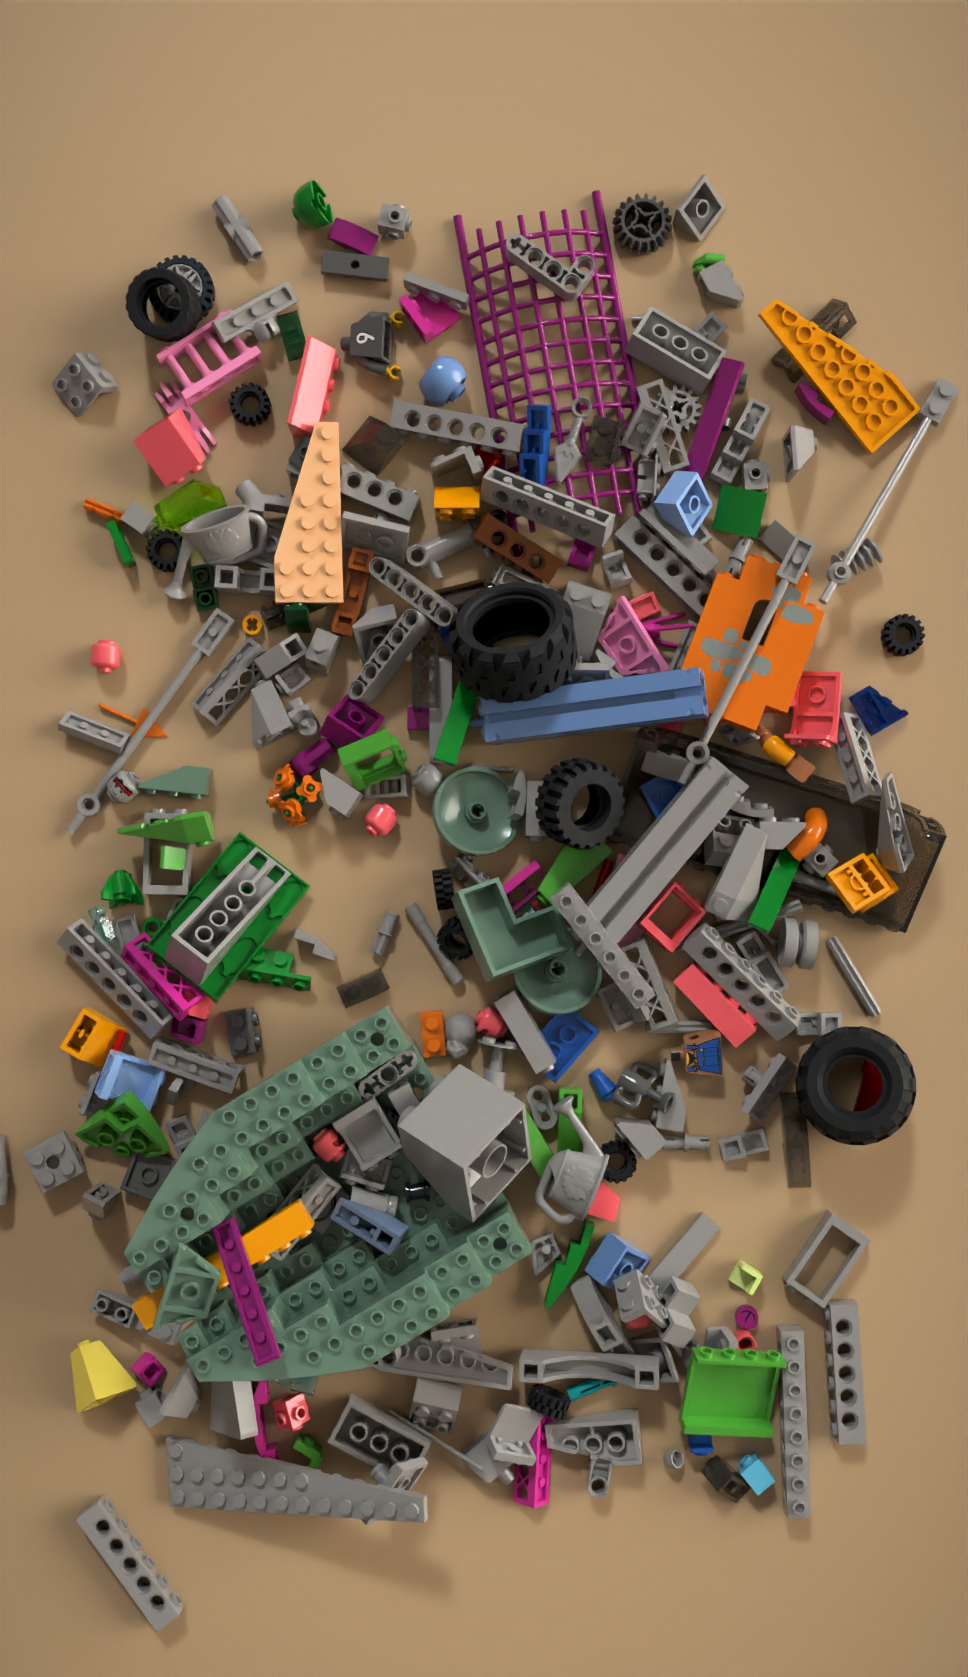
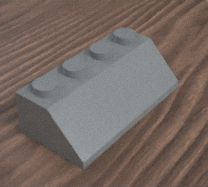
(675, 350)

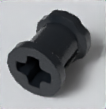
(417, 1191)

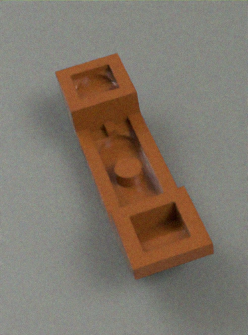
(353, 592)

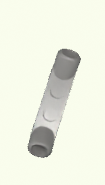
(261, 502)

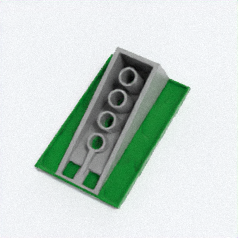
(227, 917)

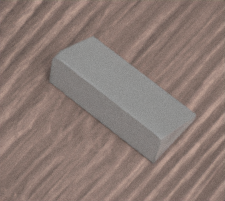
(777, 539)

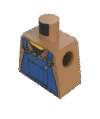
(700, 1053)

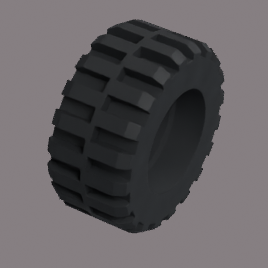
(602, 811)

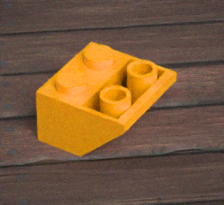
(456, 503)
(91, 1037)

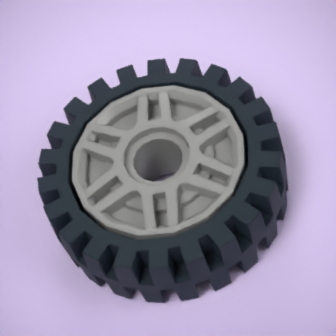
(165, 297)

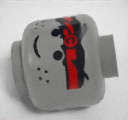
(123, 787)

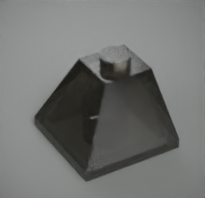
(374, 445)

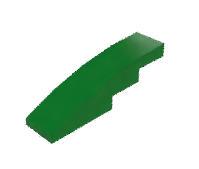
(774, 891)
(565, 1269)

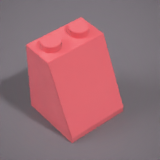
(171, 448)

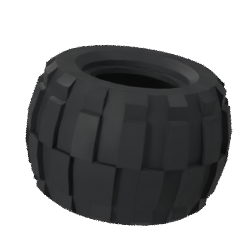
(856, 1126)

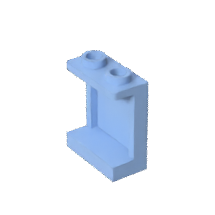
(131, 1073)

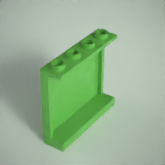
(730, 1392)

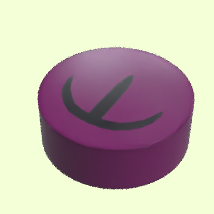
(746, 1317)

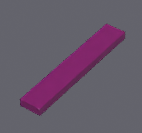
(714, 416)
(246, 1292)

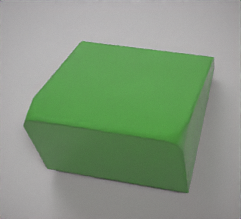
(172, 858)

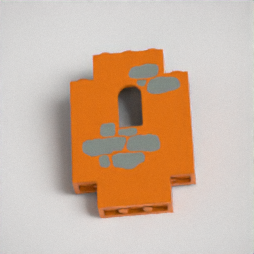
(774, 667)

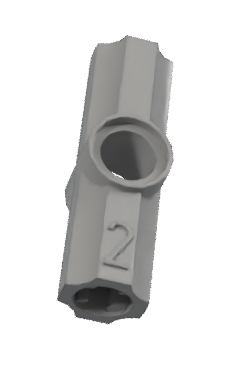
(237, 228)

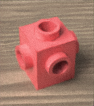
(291, 1411)

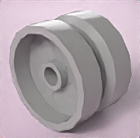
(797, 943)

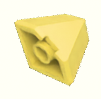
(97, 1375)

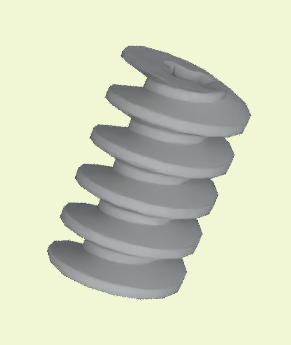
(866, 553)

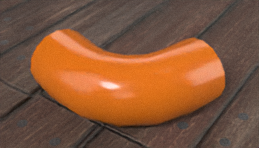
(811, 835)

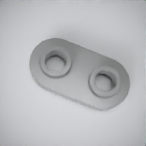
(541, 1106)

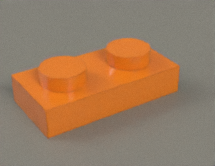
(433, 1033)

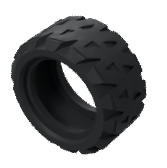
(519, 671)

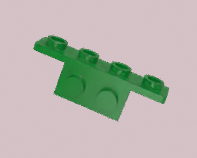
(274, 969)

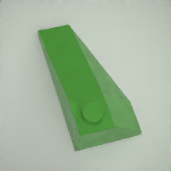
(186, 828)

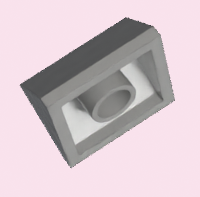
(699, 209)
(652, 1345)

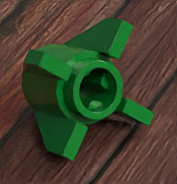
(121, 890)

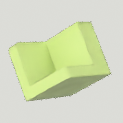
(745, 1277)

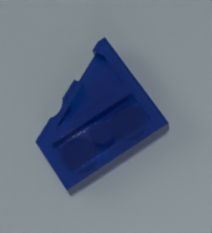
(875, 710)

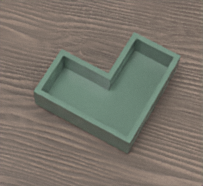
(500, 939)

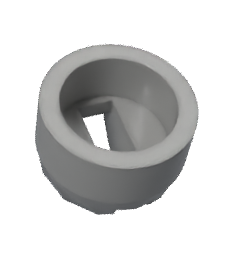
(673, 1459)

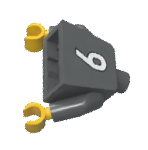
(372, 342)

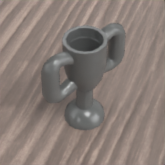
(639, 1087)

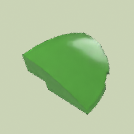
(125, 1128)

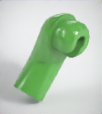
(705, 260)

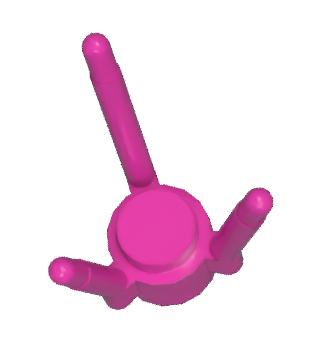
(653, 628)

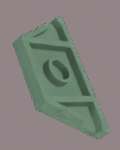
(187, 1289)

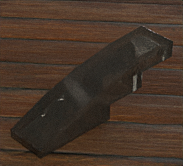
(795, 1142)

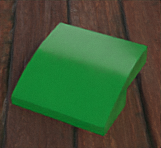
(739, 511)

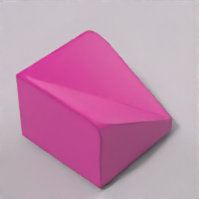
(148, 1369)

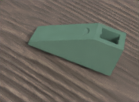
(185, 780)

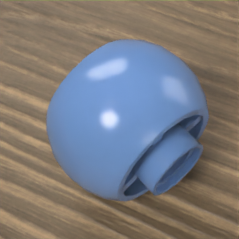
(443, 381)

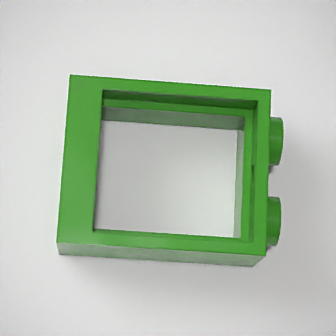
(378, 770)

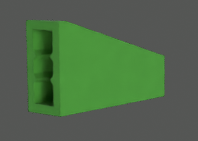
(570, 866)
(539, 1147)

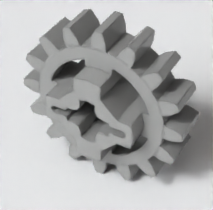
(683, 404)

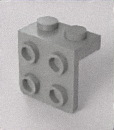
(83, 381)
(460, 457)
(619, 1009)
(638, 1297)
(511, 1434)

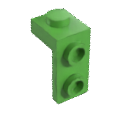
(307, 1446)

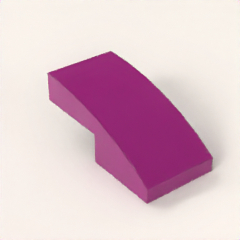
(352, 236)
(807, 397)
(581, 555)

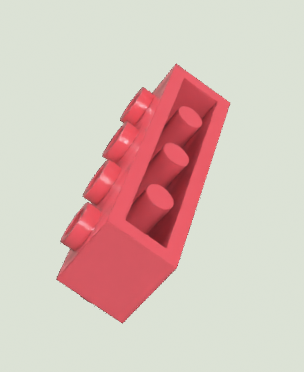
(715, 1004)

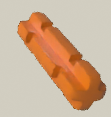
(103, 510)

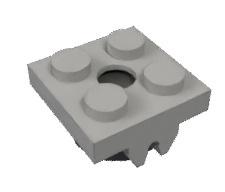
(54, 1161)

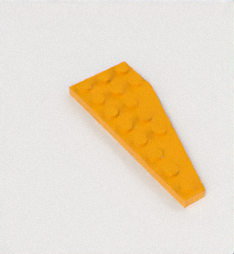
(857, 389)

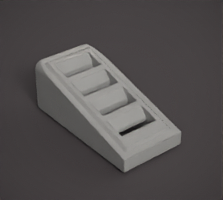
(405, 788)

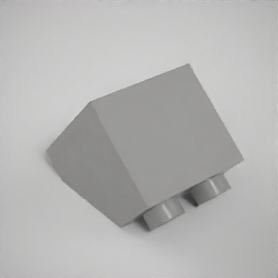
(466, 1140)

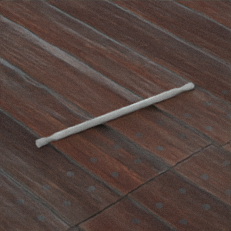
(436, 1440)

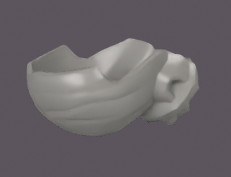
(459, 1034)

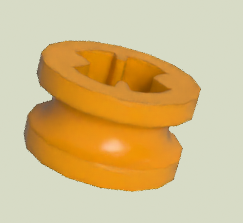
(245, 625)

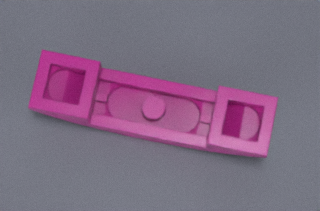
(262, 1397)

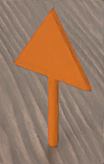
(154, 731)

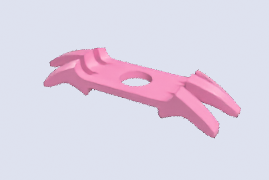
(195, 423)

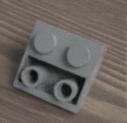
(779, 833)
(723, 838)
(643, 1136)
(435, 1405)

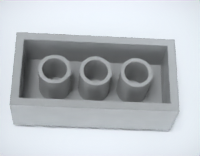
(376, 1435)

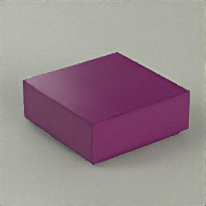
(417, 720)

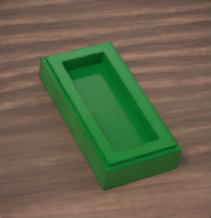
(121, 544)

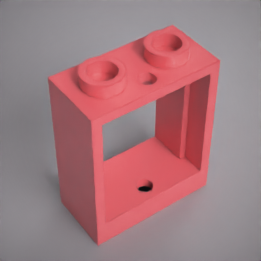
(697, 912)

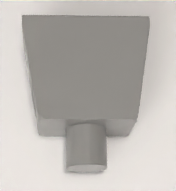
(322, 650)
(481, 1455)

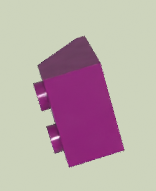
(350, 722)

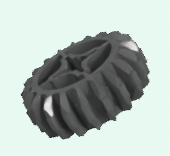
(647, 240)

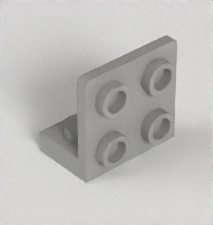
(458, 1333)

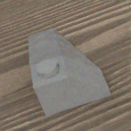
(894, 843)
(739, 880)
(602, 1435)

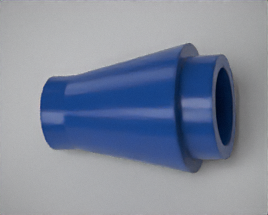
(602, 1084)

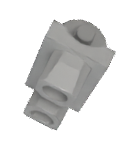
(303, 717)

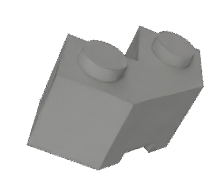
(679, 1301)

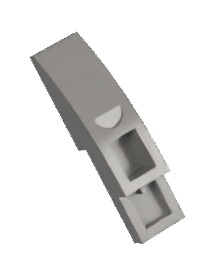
(119, 1310)
(599, 1317)

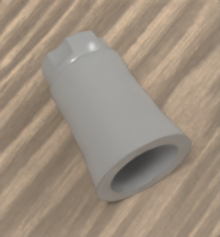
(375, 1200)

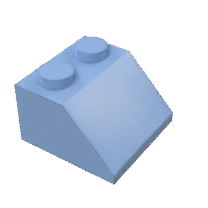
(684, 502)

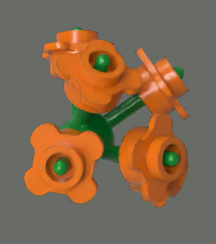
(292, 809)

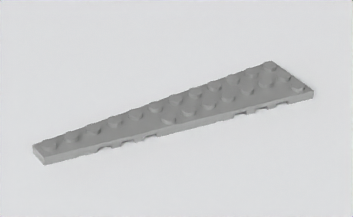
(233, 1481)

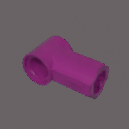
(308, 761)

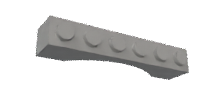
(627, 1369)

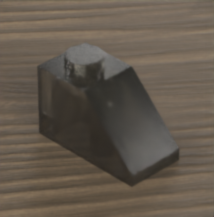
(725, 1479)

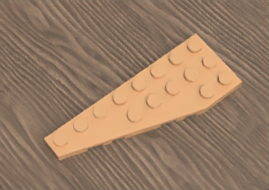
(311, 541)

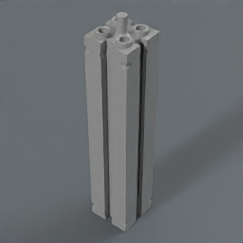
(663, 849)

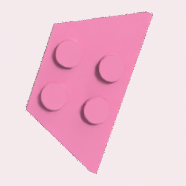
(629, 642)

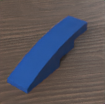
(536, 444)

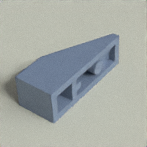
(370, 1224)

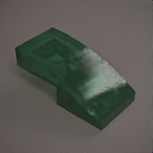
(292, 335)

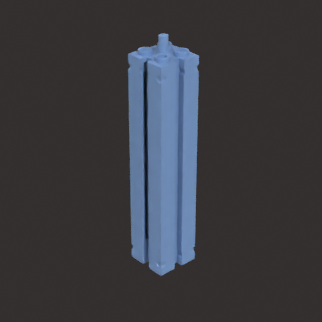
(597, 707)

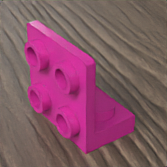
(428, 316)

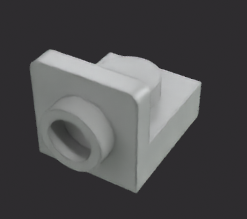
(720, 1338)

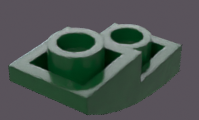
(203, 587)
(297, 618)

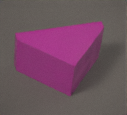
(190, 1029)

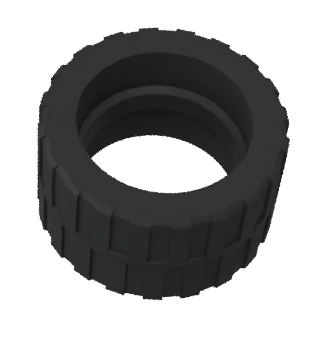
(138, 296)

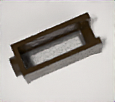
(459, 593)

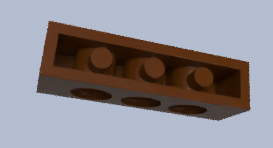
(547, 564)

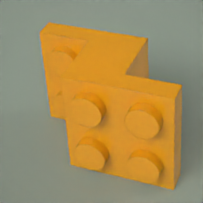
(862, 883)

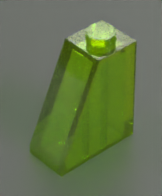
(188, 502)

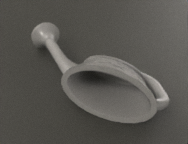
(221, 539)
(575, 1173)

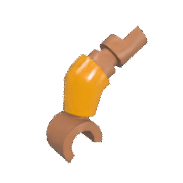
(780, 752)

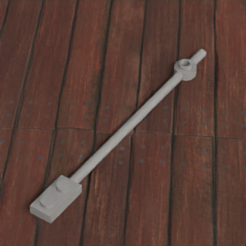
(931, 413)
(789, 573)
(206, 643)

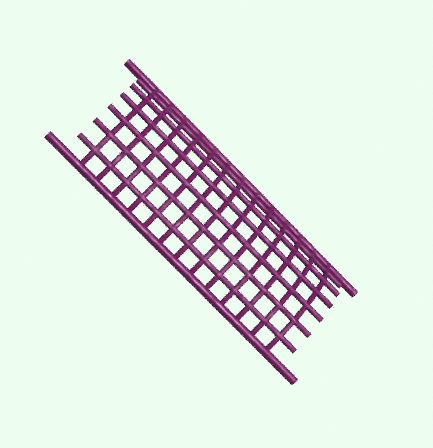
(565, 342)

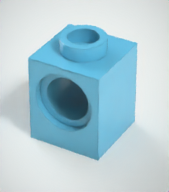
(755, 1473)

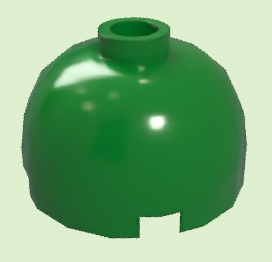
(311, 207)

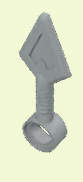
(567, 454)

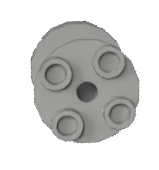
(495, 1072)

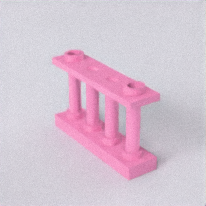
(211, 380)

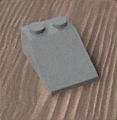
(588, 613)

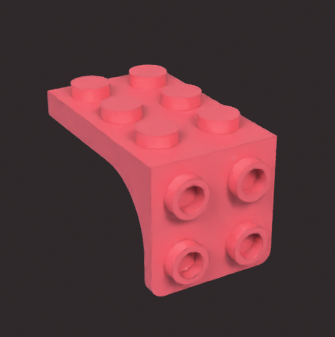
(816, 710)

